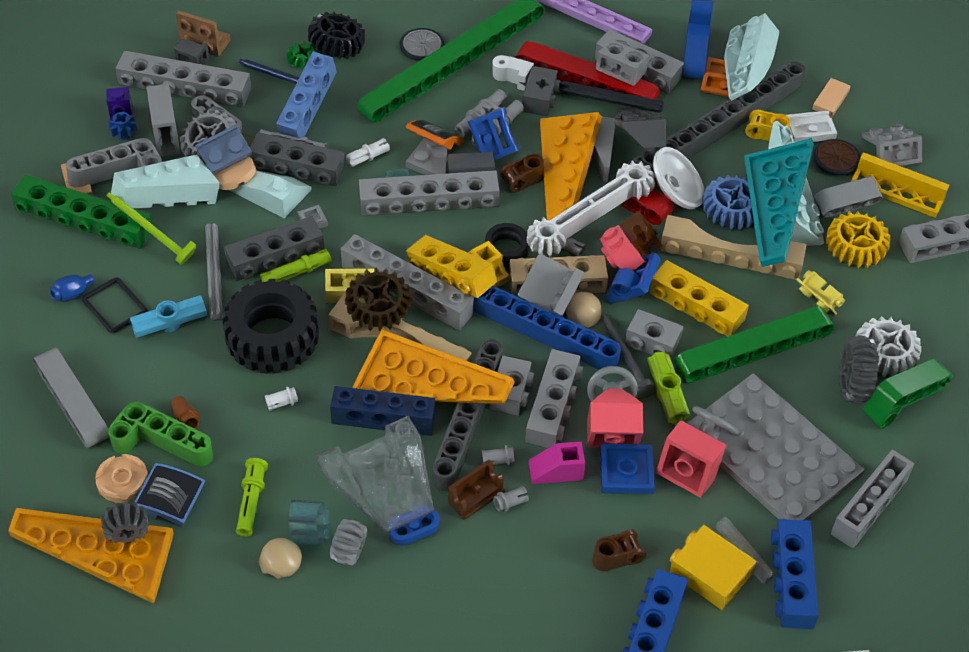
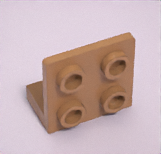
(201, 31)

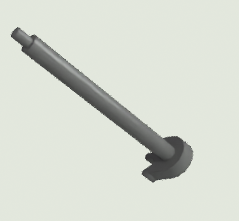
(645, 386)

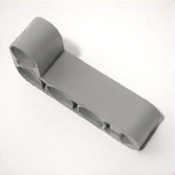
(103, 163)

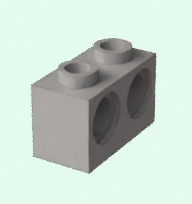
(622, 62)

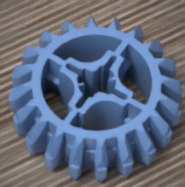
(728, 202)

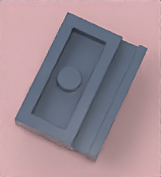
(223, 149)

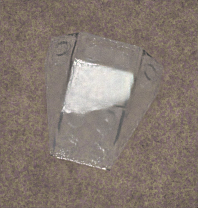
(383, 476)

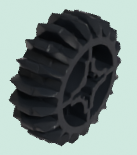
(336, 35)

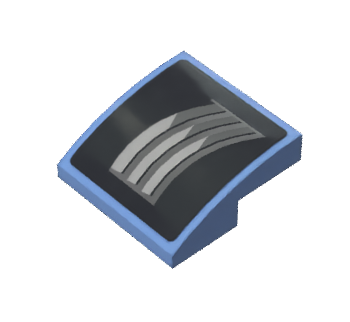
(169, 493)

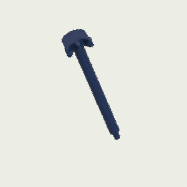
(270, 71)

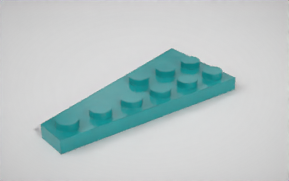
(775, 191)

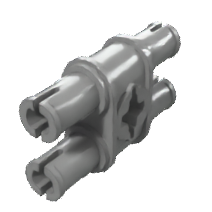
(486, 106)

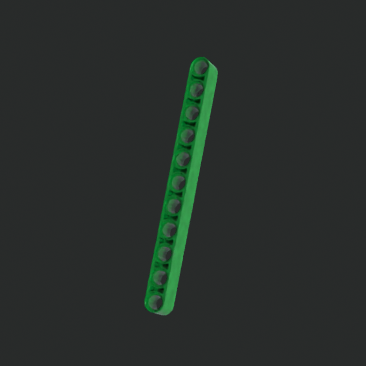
(449, 59)

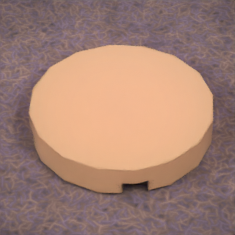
(236, 174)
(121, 478)

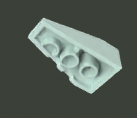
(273, 192)

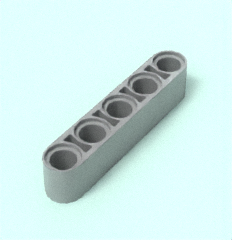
(71, 397)

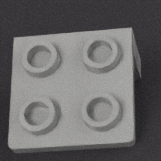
(896, 144)
(550, 285)

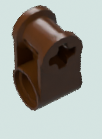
(524, 172)
(622, 551)

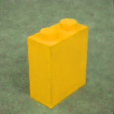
(712, 566)

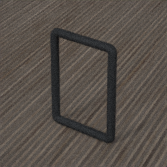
(98, 315)

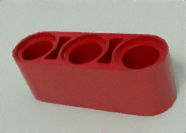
(653, 207)

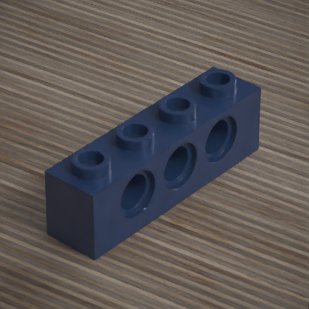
(378, 409)

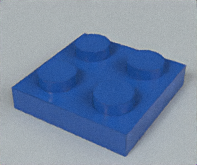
(627, 468)

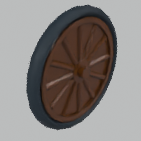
(836, 156)

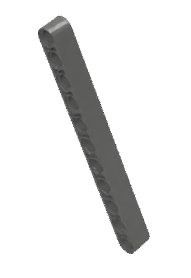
(731, 113)

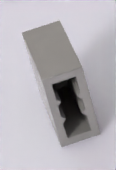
(163, 120)

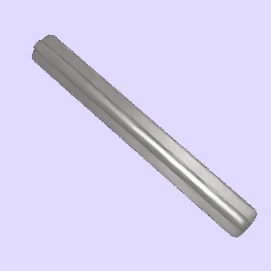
(214, 272)

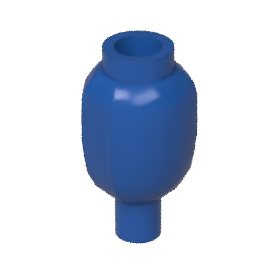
(70, 287)

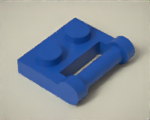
(487, 136)

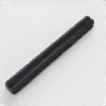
(611, 96)

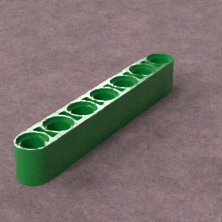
(754, 344)

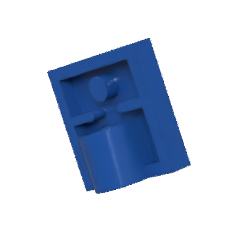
(633, 283)

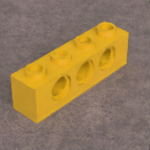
(452, 265)
(698, 298)

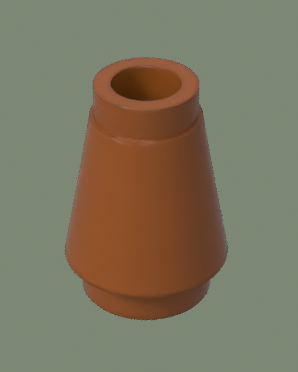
(185, 412)

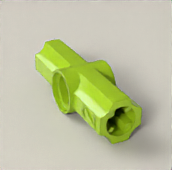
(668, 388)

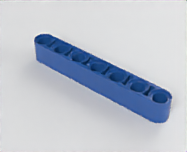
(547, 327)

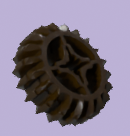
(381, 311)

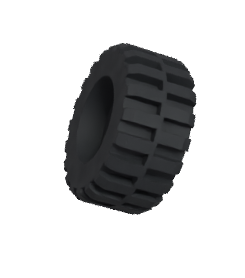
(274, 350)

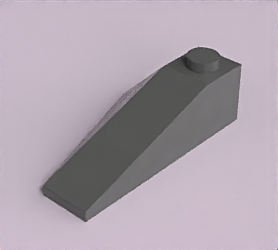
(642, 127)

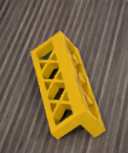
(903, 181)

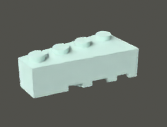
(167, 183)

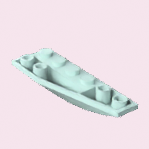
(749, 54)
(807, 222)

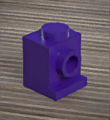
(119, 101)

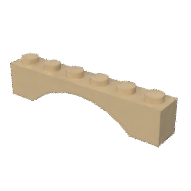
(685, 238)
(343, 324)

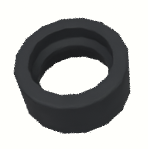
(513, 232)

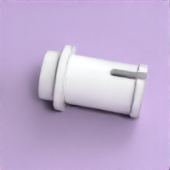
(281, 398)

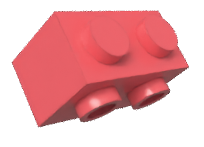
(620, 250)

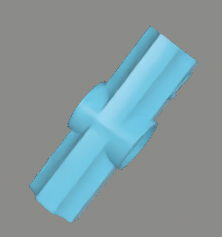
(168, 316)

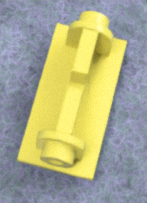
(813, 285)

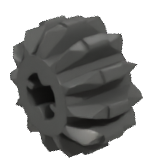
(125, 522)

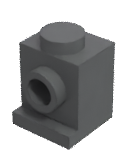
(192, 52)

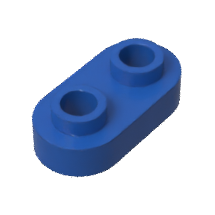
(416, 530)

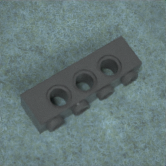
(297, 159)
(274, 248)

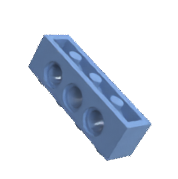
(307, 96)

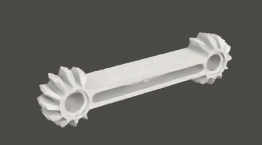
(551, 235)

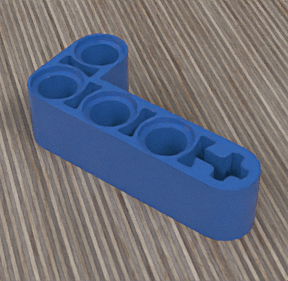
(697, 39)

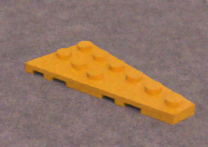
(566, 155)
(82, 543)

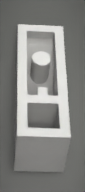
(603, 147)

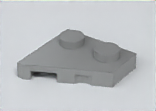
(428, 158)

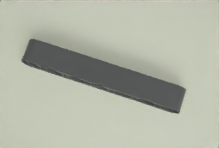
(489, 357)

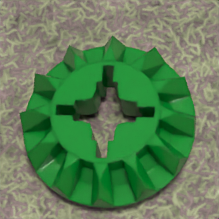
(300, 60)

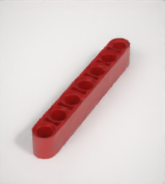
(581, 71)

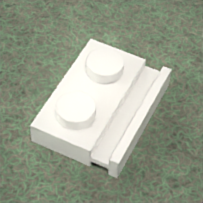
(812, 125)

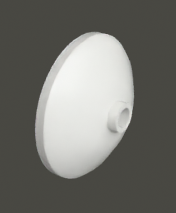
(678, 178)

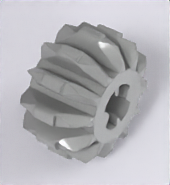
(348, 542)

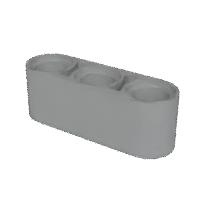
(848, 197)

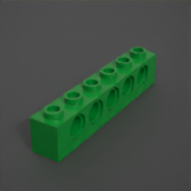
(78, 211)

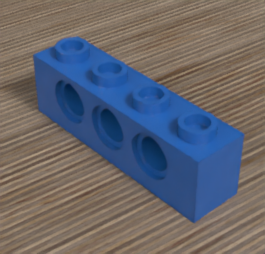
(662, 587)
(802, 611)

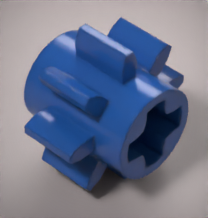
(122, 125)

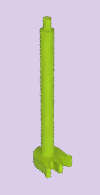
(183, 254)

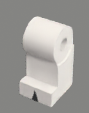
(511, 70)

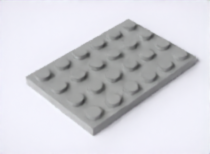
(779, 452)

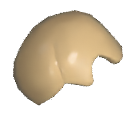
(584, 309)
(280, 558)

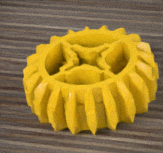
(858, 239)

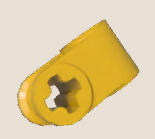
(764, 124)

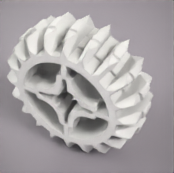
(895, 343)

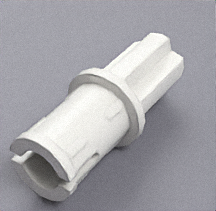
(367, 152)

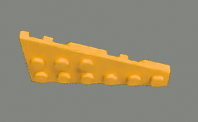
(419, 370)

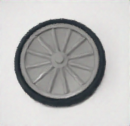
(420, 43)

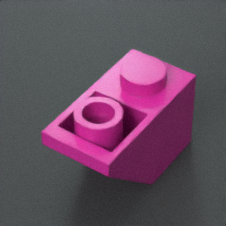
(558, 464)

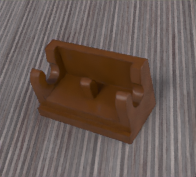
(641, 233)
(475, 490)

